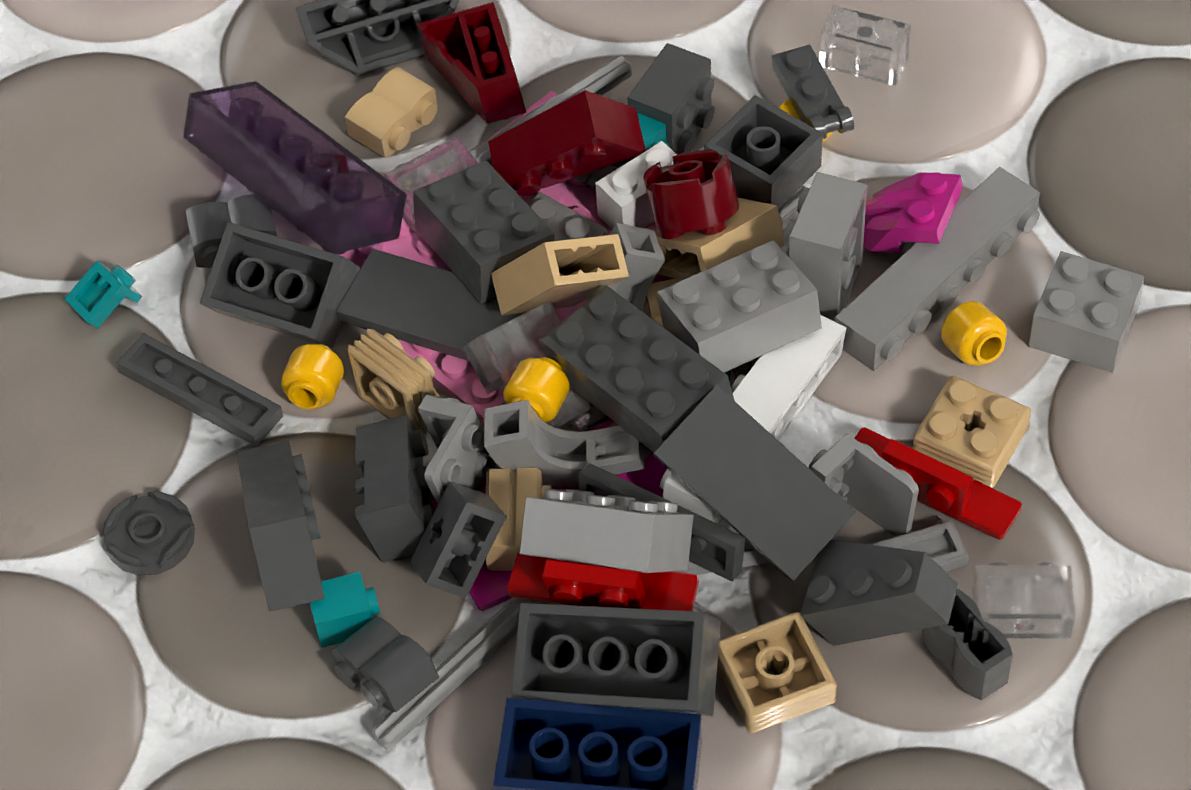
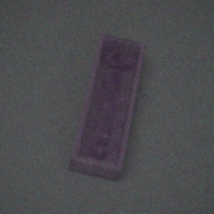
(294, 167)

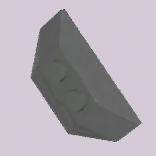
(369, 32)

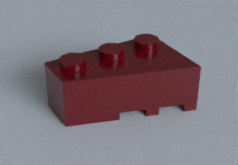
(475, 60)
(567, 142)

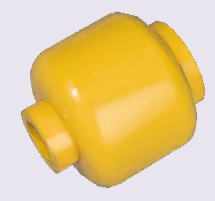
(974, 333)
(312, 376)
(541, 384)

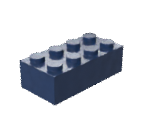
(596, 748)

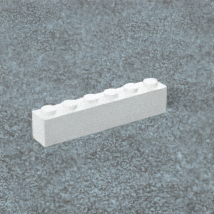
(773, 395)

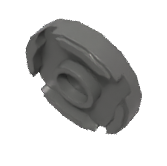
(149, 533)

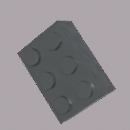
(477, 225)
(278, 284)

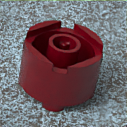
(691, 194)

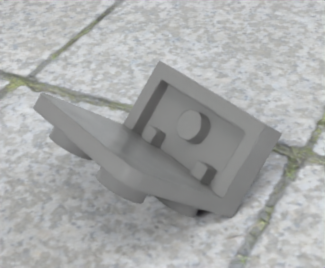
(459, 445)
(868, 484)

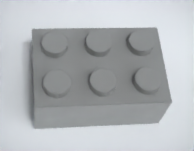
(829, 238)
(742, 307)
(607, 531)

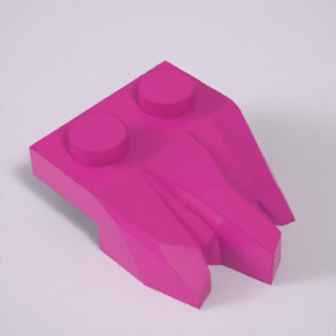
(911, 211)

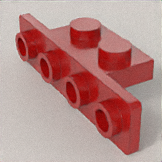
(947, 487)
(600, 585)

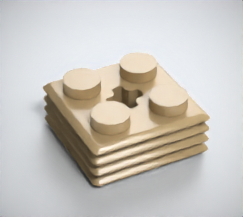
(390, 377)
(995, 427)
(790, 650)

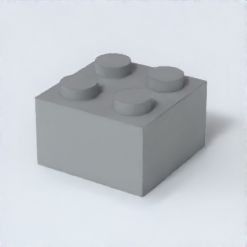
(1086, 311)

